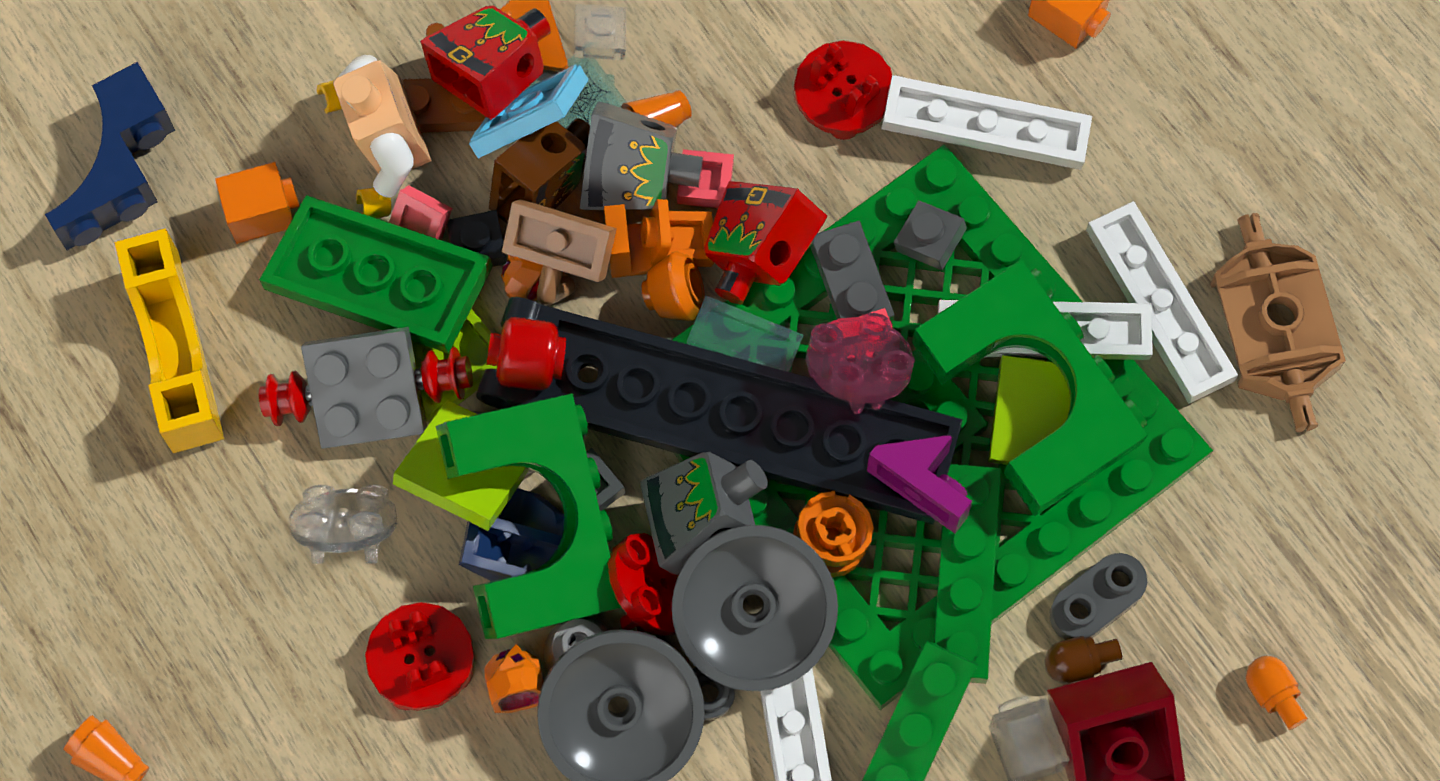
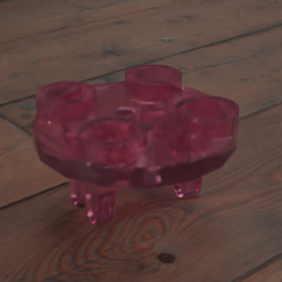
(842, 362)

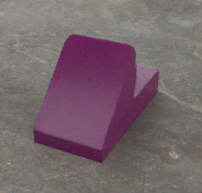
(909, 471)

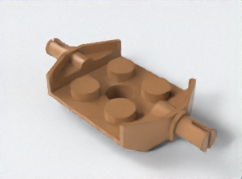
(1271, 357)

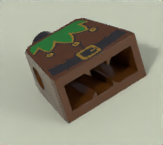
(540, 167)

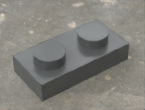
(849, 272)

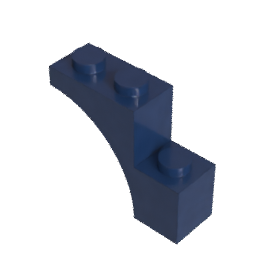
(115, 185)

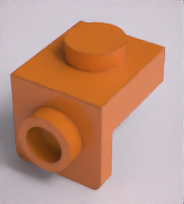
(676, 231)
(627, 253)

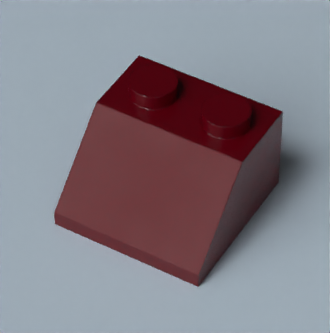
(1119, 727)

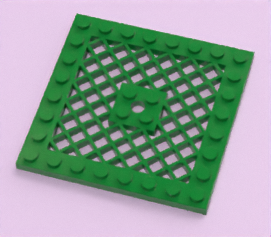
(1049, 542)

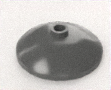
(762, 647)
(643, 741)

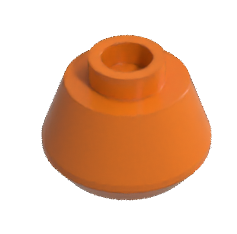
(674, 288)

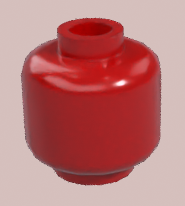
(527, 354)

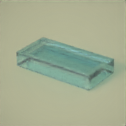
(743, 335)

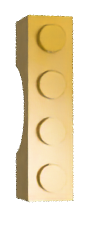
(171, 339)

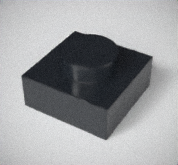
(480, 234)

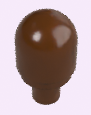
(1080, 658)

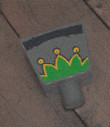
(632, 160)
(697, 502)

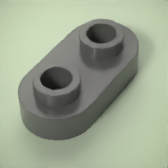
(1099, 595)

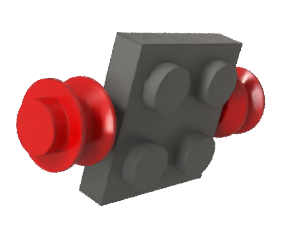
(364, 387)

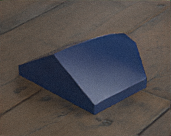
(517, 541)

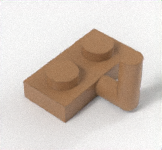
(560, 245)

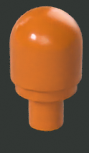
(1275, 689)

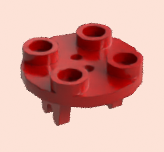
(827, 72)
(642, 586)
(429, 679)

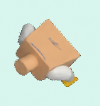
(380, 126)

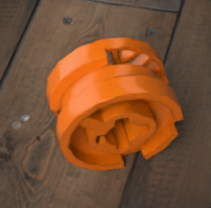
(836, 530)

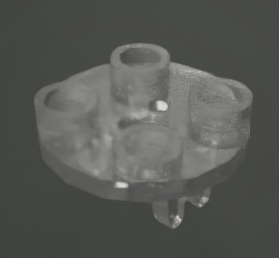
(343, 520)

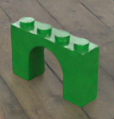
(1018, 313)
(549, 441)

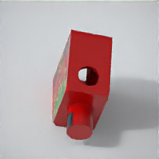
(487, 57)
(760, 236)

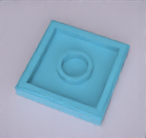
(530, 111)

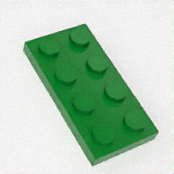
(376, 273)

